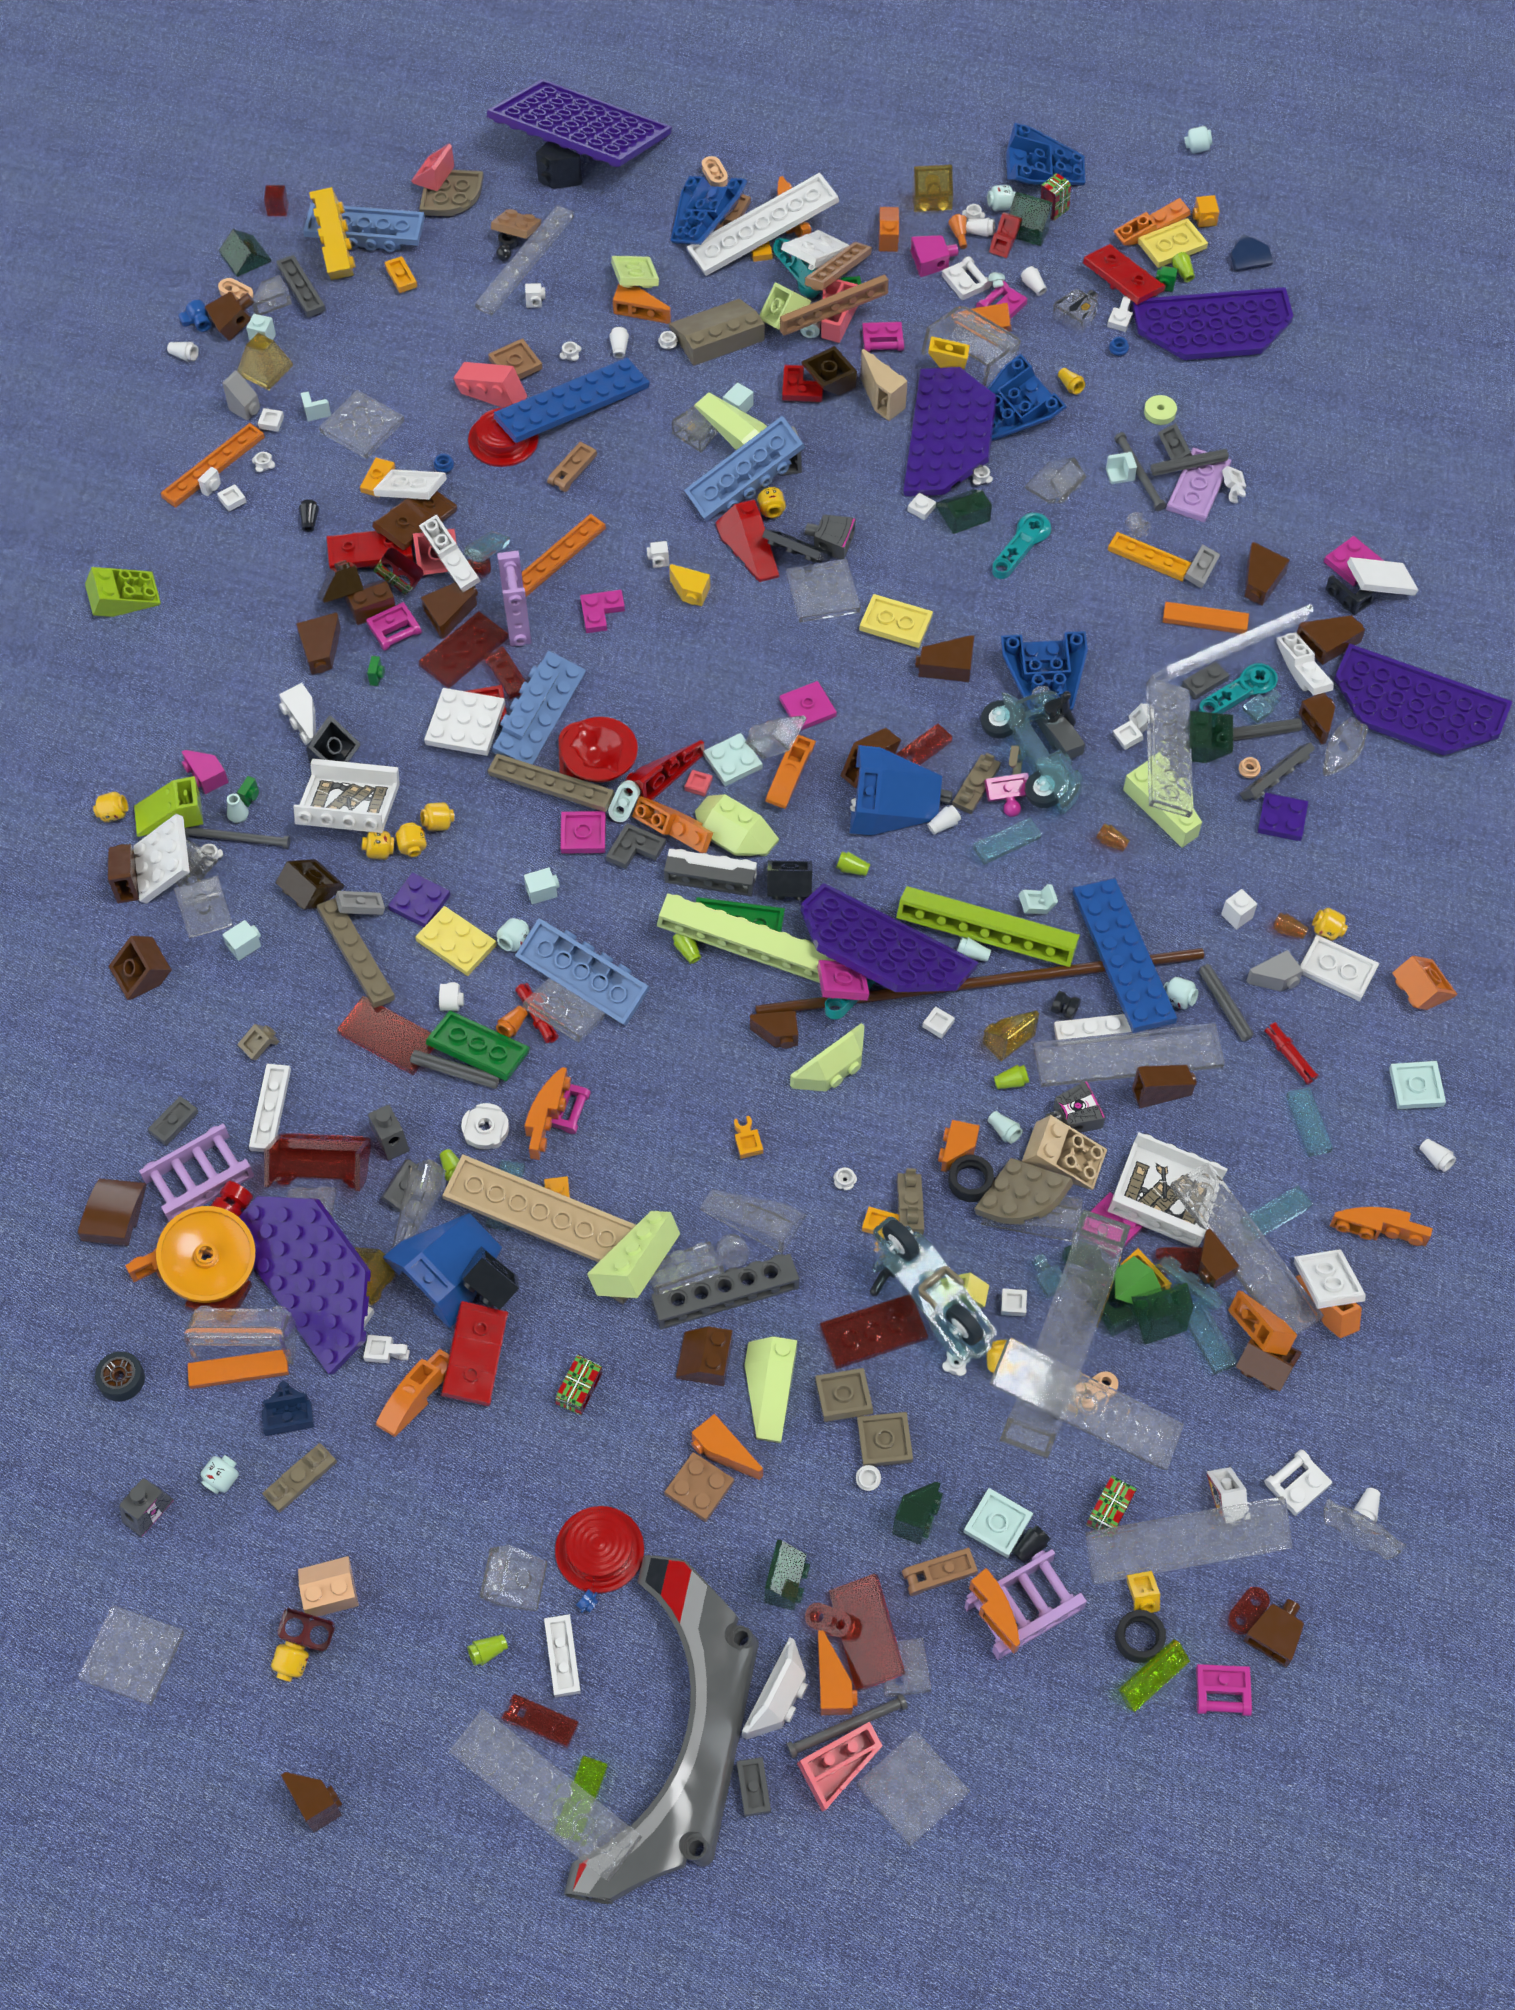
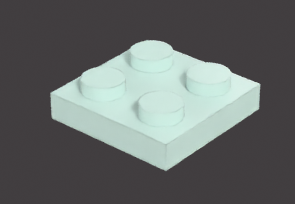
(732, 759)
(1417, 1085)
(998, 1523)

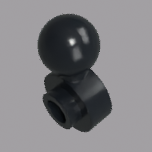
(506, 243)

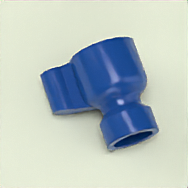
(196, 314)

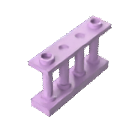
(514, 598)
(196, 1194)
(1047, 1616)

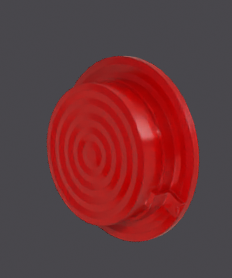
(494, 446)
(599, 749)
(599, 1549)

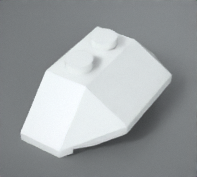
(779, 1694)

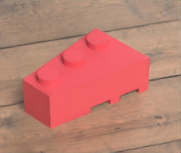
(835, 326)
(490, 383)
(836, 1764)

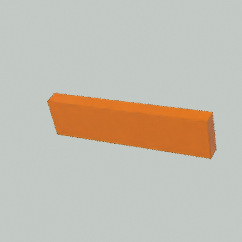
(1205, 617)
(237, 1369)

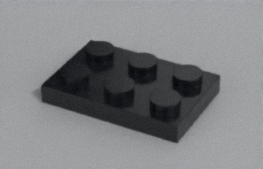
(796, 546)

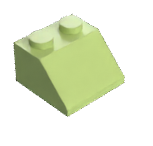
(779, 302)

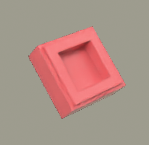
(698, 783)

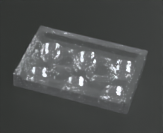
(563, 1010)
(686, 1268)

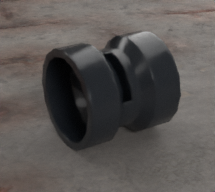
(1071, 1005)

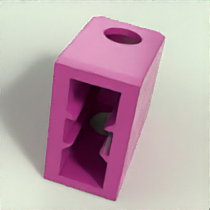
(931, 254)

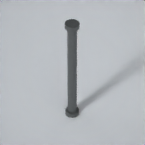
(1159, 504)
(236, 836)
(843, 1727)

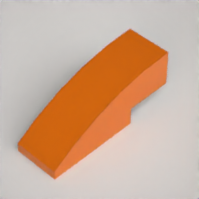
(996, 1609)

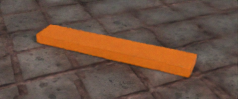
(218, 459)
(561, 552)

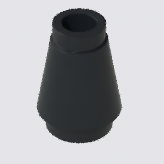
(308, 514)
(1031, 1544)

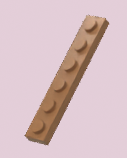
(838, 266)
(834, 305)

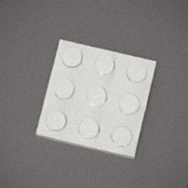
(465, 721)
(161, 858)

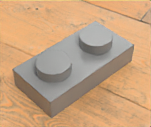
(1201, 566)
(360, 902)

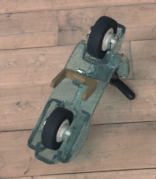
(1053, 776)
(934, 1288)

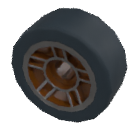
(110, 1369)

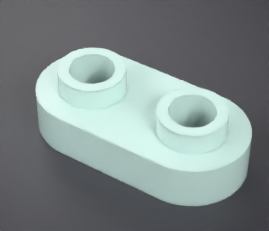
(625, 800)

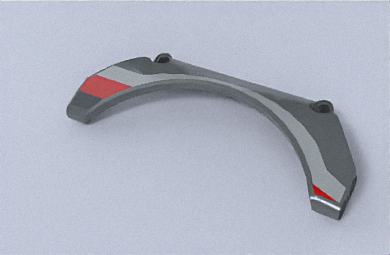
(695, 1794)

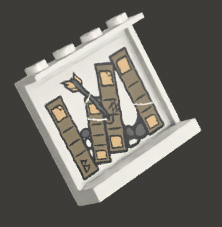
(348, 796)
(1146, 1193)

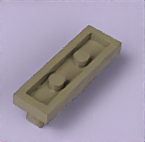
(974, 785)
(910, 1200)
(299, 1477)

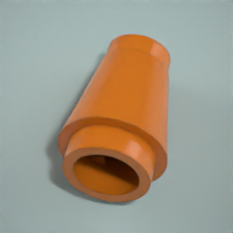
(511, 1022)

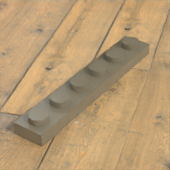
(551, 782)
(356, 954)

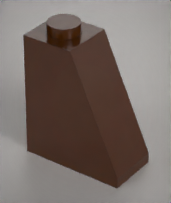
(1263, 573)
(448, 607)
(1331, 636)
(320, 641)
(947, 659)
(883, 738)
(122, 873)
(1162, 1084)

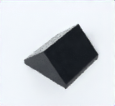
(332, 743)

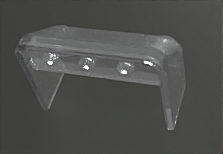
(987, 340)
(241, 1328)

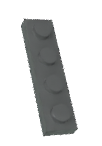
(300, 286)
(1272, 776)

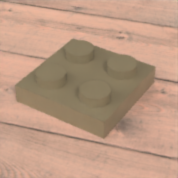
(844, 1394)
(885, 1439)

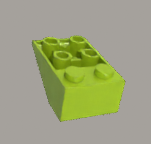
(120, 591)
(174, 798)

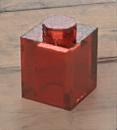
(276, 200)

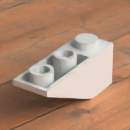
(301, 710)

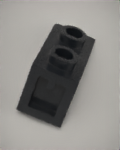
(1350, 601)

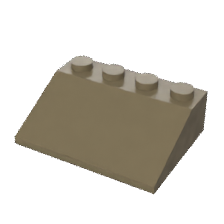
(718, 331)

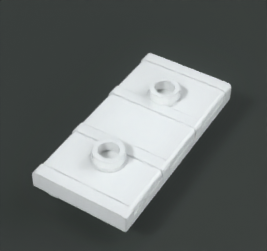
(814, 248)

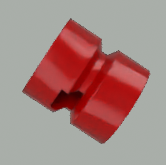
(233, 1198)

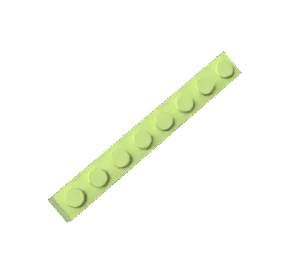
(740, 936)

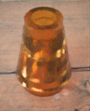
(1112, 837)
(1289, 926)

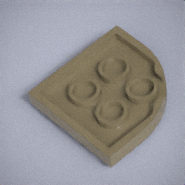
(455, 195)
(1023, 1193)

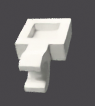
(1121, 317)
(1235, 481)
(381, 1348)

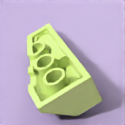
(729, 421)
(769, 1378)

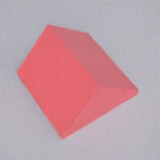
(435, 169)
(426, 556)

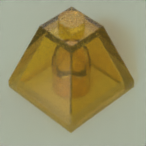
(263, 362)
(1010, 1033)

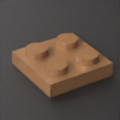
(516, 223)
(519, 356)
(699, 1487)

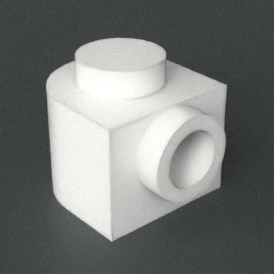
(534, 295)
(659, 554)
(450, 997)

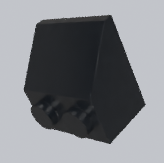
(558, 166)
(789, 879)
(490, 1279)

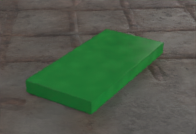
(757, 914)
(477, 1045)

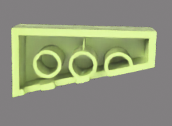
(1178, 827)
(636, 1257)

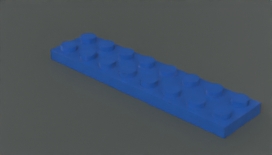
(571, 400)
(1124, 956)

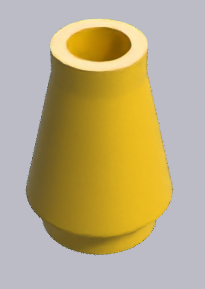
(1073, 382)

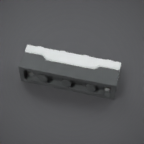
(710, 872)

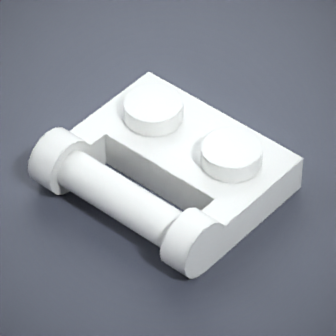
(961, 281)
(1303, 1489)

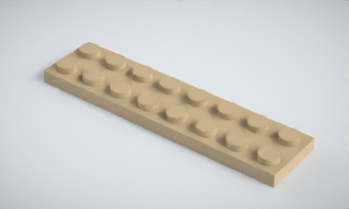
(535, 1209)

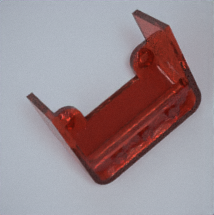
(317, 1157)

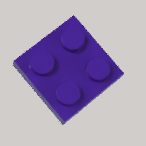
(1282, 817)
(419, 900)

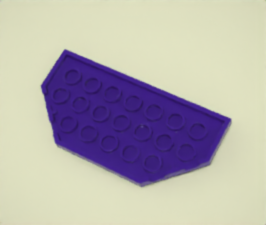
(1215, 322)
(948, 430)
(1418, 703)
(881, 945)
(311, 1274)

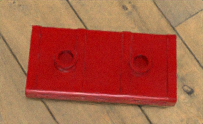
(1123, 274)
(361, 549)
(474, 1353)

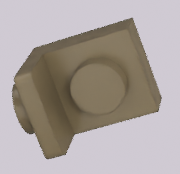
(257, 1040)

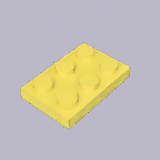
(1171, 240)
(896, 621)
(456, 941)

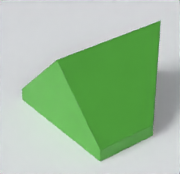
(1133, 1279)

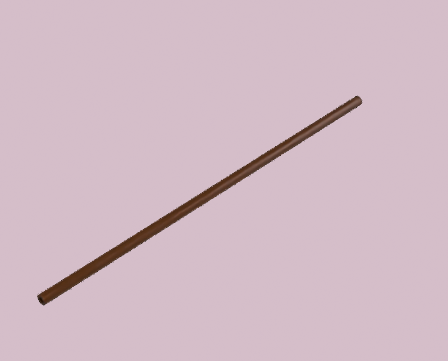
(985, 981)

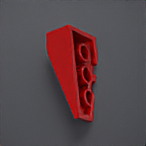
(743, 532)
(661, 773)

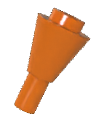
(958, 226)

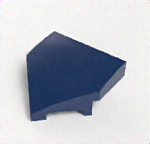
(1250, 254)
(286, 1411)

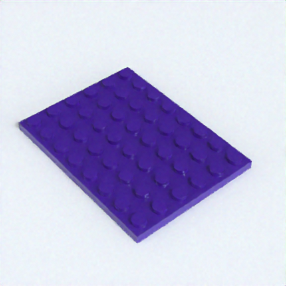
(579, 122)

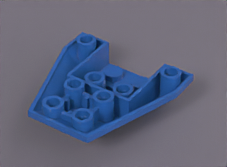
(1037, 157)
(704, 208)
(1021, 399)
(1046, 663)
(892, 792)
(439, 1258)

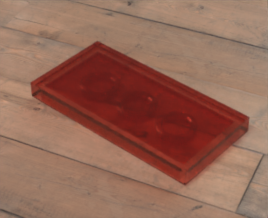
(463, 649)
(385, 1034)
(873, 1331)
(872, 1645)

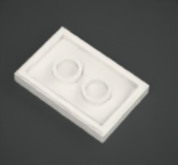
(410, 484)
(1382, 576)
(1338, 968)
(1329, 1279)

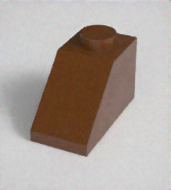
(1318, 715)
(776, 1028)
(1215, 1261)

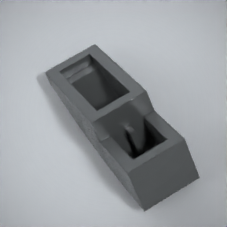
(1062, 736)

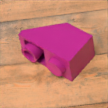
(206, 769)

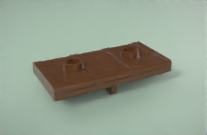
(406, 517)

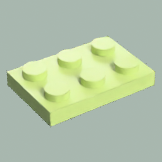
(635, 271)

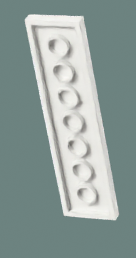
(763, 224)

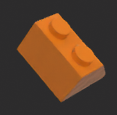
(1423, 983)

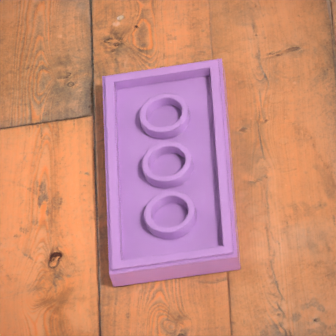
(1197, 489)

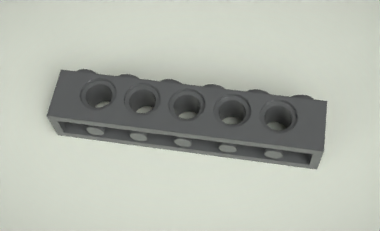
(717, 1301)

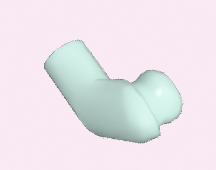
(997, 279)

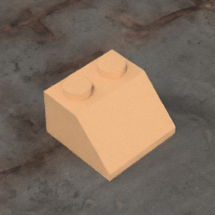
(327, 1587)

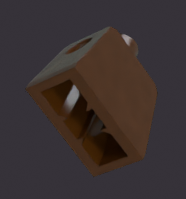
(230, 313)
(1277, 1632)

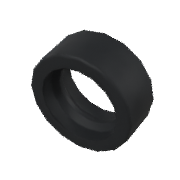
(970, 1161)
(1148, 1618)

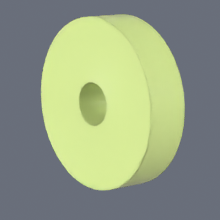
(1160, 410)

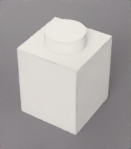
(1239, 909)

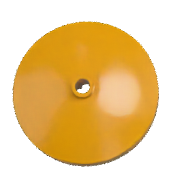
(199, 1233)

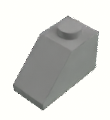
(240, 396)
(1276, 973)

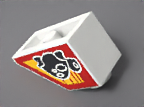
(1226, 1488)

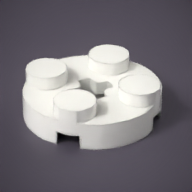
(485, 1138)

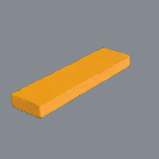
(1149, 556)

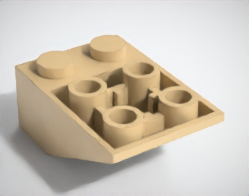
(883, 385)
(1065, 1152)

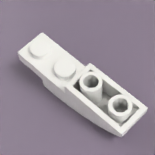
(449, 553)
(1302, 666)

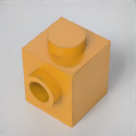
(1206, 211)

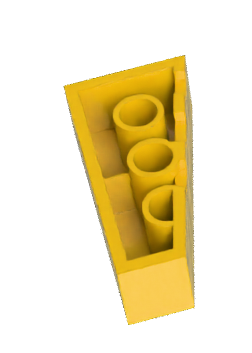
(333, 233)

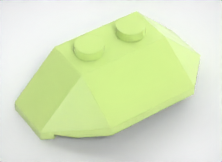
(736, 826)
(832, 1064)

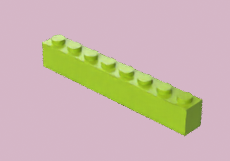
(988, 926)

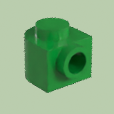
(1168, 277)

